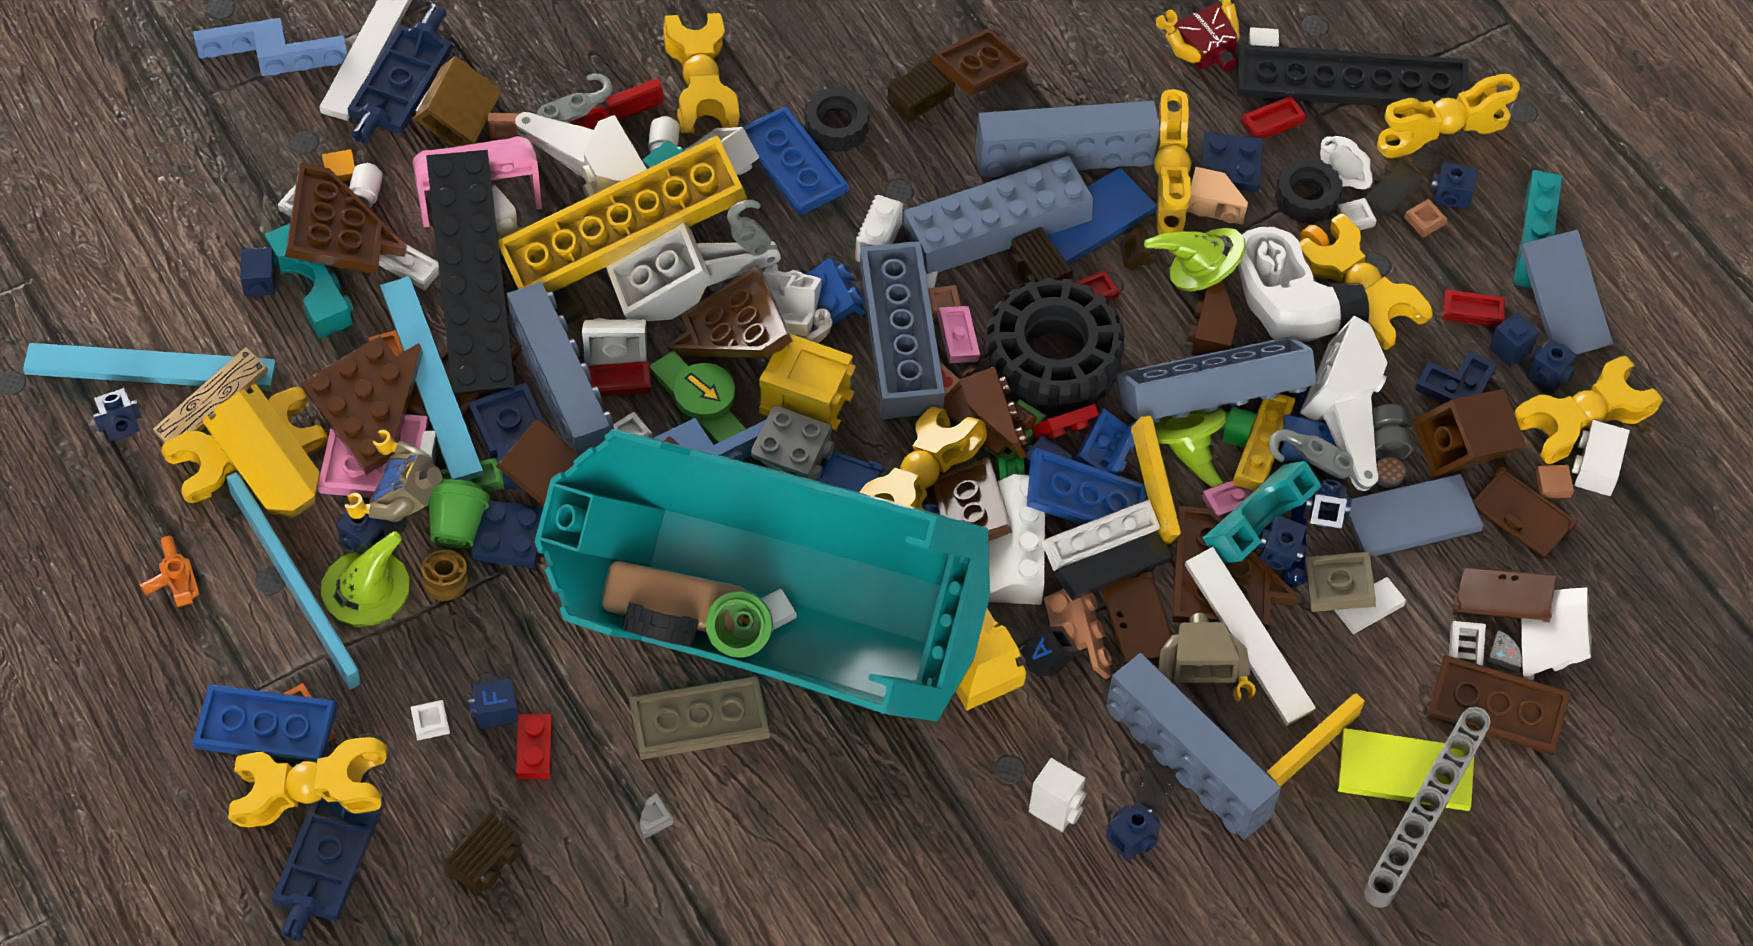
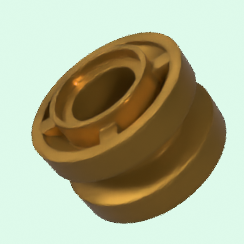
(444, 575)

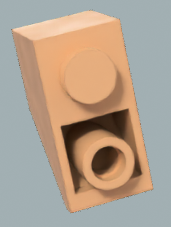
(1216, 197)

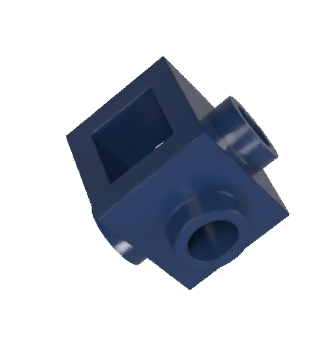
(1454, 185)
(1552, 365)
(117, 415)
(1329, 505)
(361, 533)
(1282, 543)
(1133, 830)

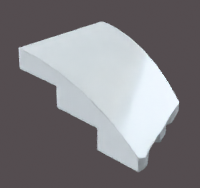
(795, 296)
(1562, 640)

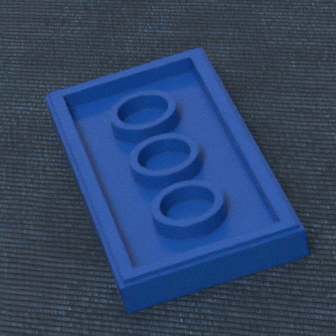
(794, 161)
(1116, 208)
(1078, 490)
(266, 722)

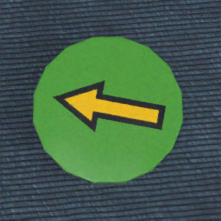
(704, 391)

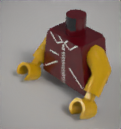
(1204, 36)

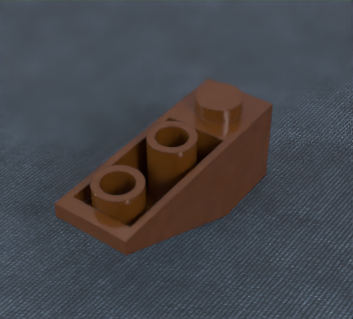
(1215, 323)
(989, 402)

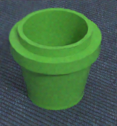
(456, 512)
(745, 639)

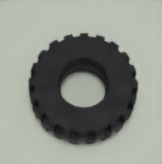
(1063, 310)

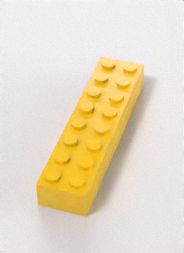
(623, 218)

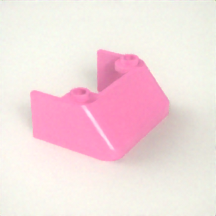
(506, 159)

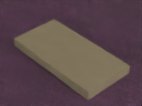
(699, 717)

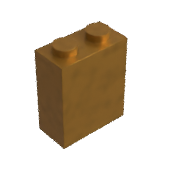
(457, 103)

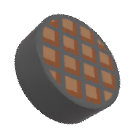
(1390, 472)

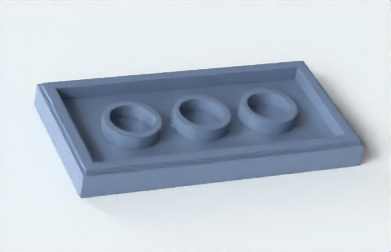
(1566, 292)
(1413, 516)

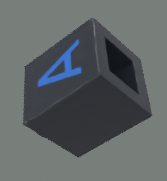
(1049, 651)

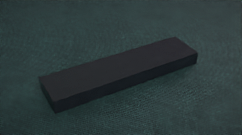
(1114, 565)

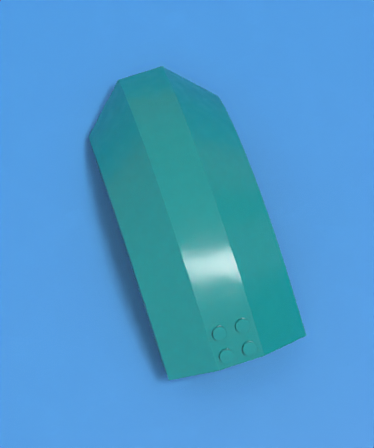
(877, 586)

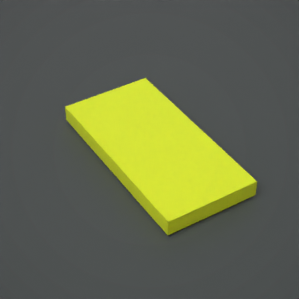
(1395, 767)

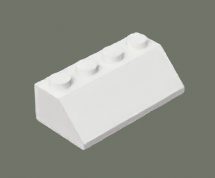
(1018, 557)

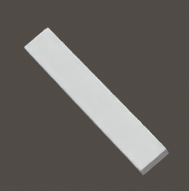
(363, 55)
(415, 264)
(1241, 620)

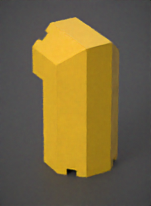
(265, 453)
(993, 667)

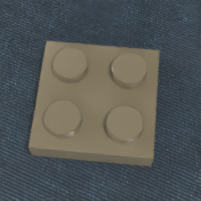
(1340, 581)

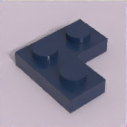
(1448, 385)

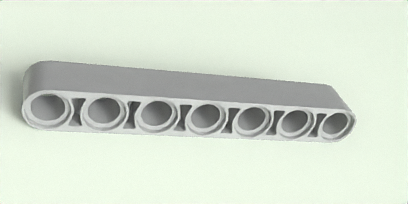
(1421, 819)

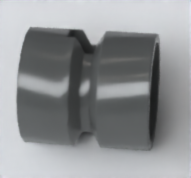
(1391, 432)

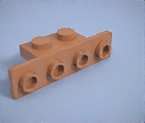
(1082, 626)

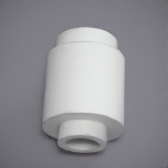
(661, 130)
(366, 182)

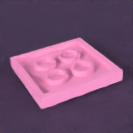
(343, 474)

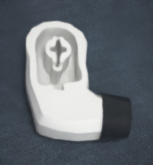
(1284, 291)

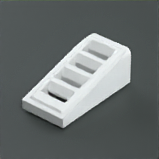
(1467, 629)

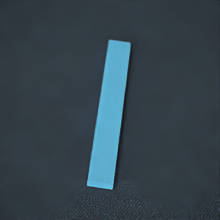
(131, 365)
(432, 381)
(294, 581)

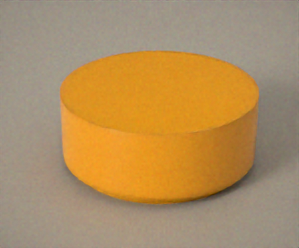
(1316, 235)

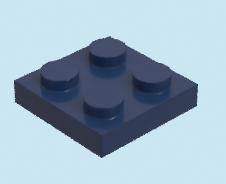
(1236, 157)
(505, 415)
(508, 535)

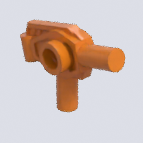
(175, 573)

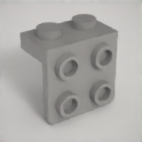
(794, 443)

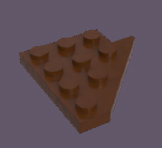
(335, 225)
(735, 322)
(366, 395)
(1253, 576)

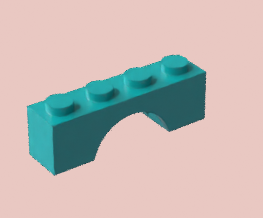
(1540, 216)
(324, 305)
(1281, 492)

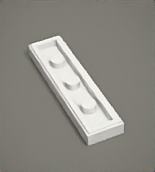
(1101, 535)

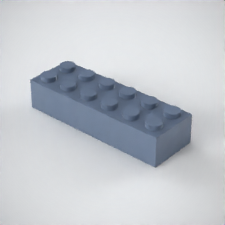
(1089, 134)
(996, 212)
(901, 329)
(557, 369)
(1217, 379)
(1193, 746)

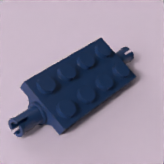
(400, 77)
(323, 863)

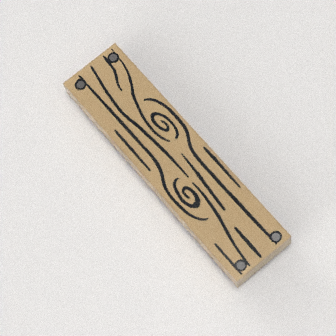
(233, 377)

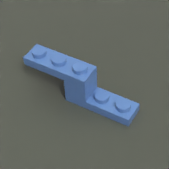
(269, 42)
(693, 436)

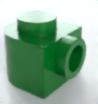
(1238, 426)

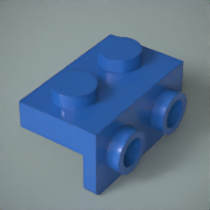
(837, 290)
(1106, 443)

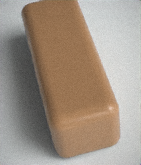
(664, 592)

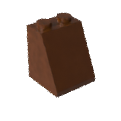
(1468, 432)

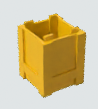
(808, 381)

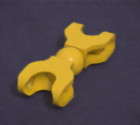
(701, 73)
(1425, 120)
(1172, 162)
(1347, 265)
(1567, 417)
(934, 451)
(214, 463)
(332, 778)

